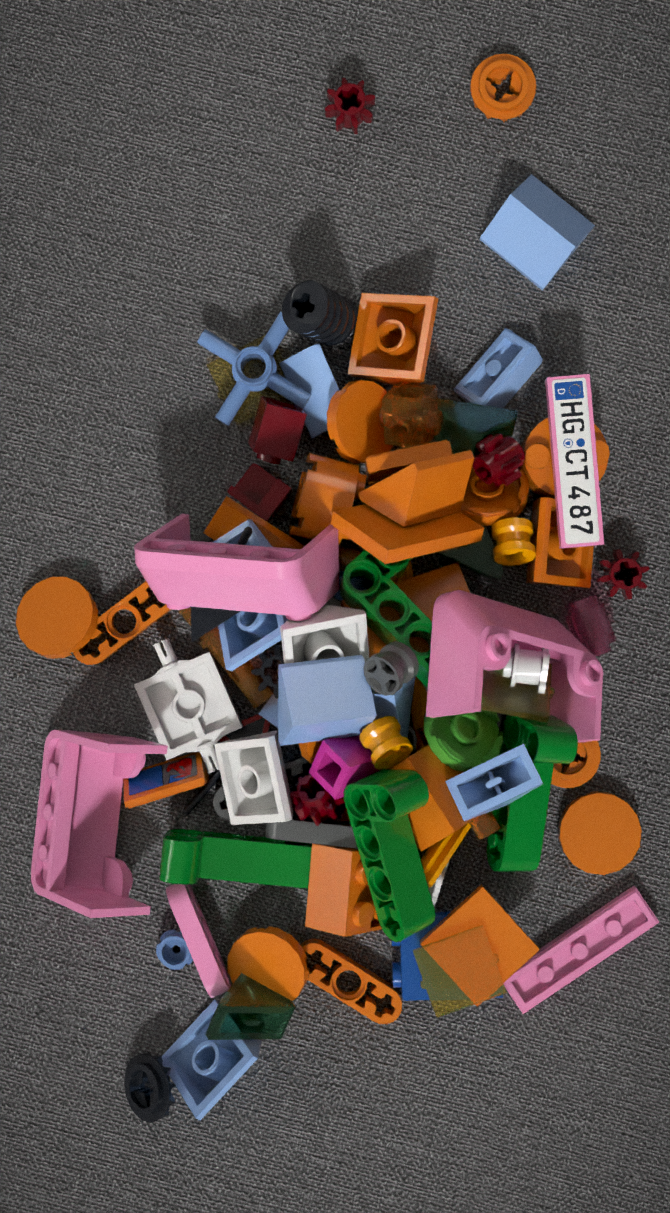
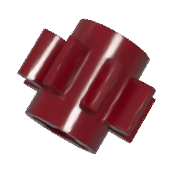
(344, 96)
(498, 460)
(630, 582)
(314, 801)

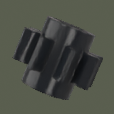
(269, 663)

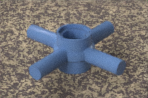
(238, 360)

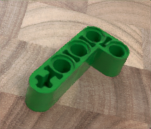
(387, 594)
(522, 822)
(388, 850)
(234, 858)

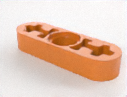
(106, 648)
(380, 988)

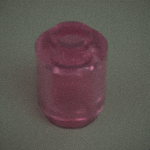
(590, 624)

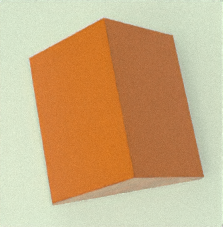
(392, 337)
(422, 489)
(553, 565)
(440, 814)

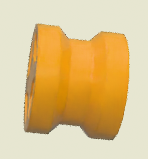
(513, 541)
(385, 742)

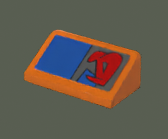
(165, 780)

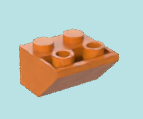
(339, 893)

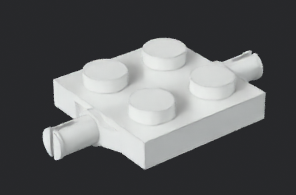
(188, 705)

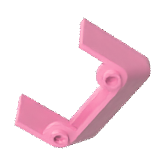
(237, 575)
(480, 635)
(81, 820)

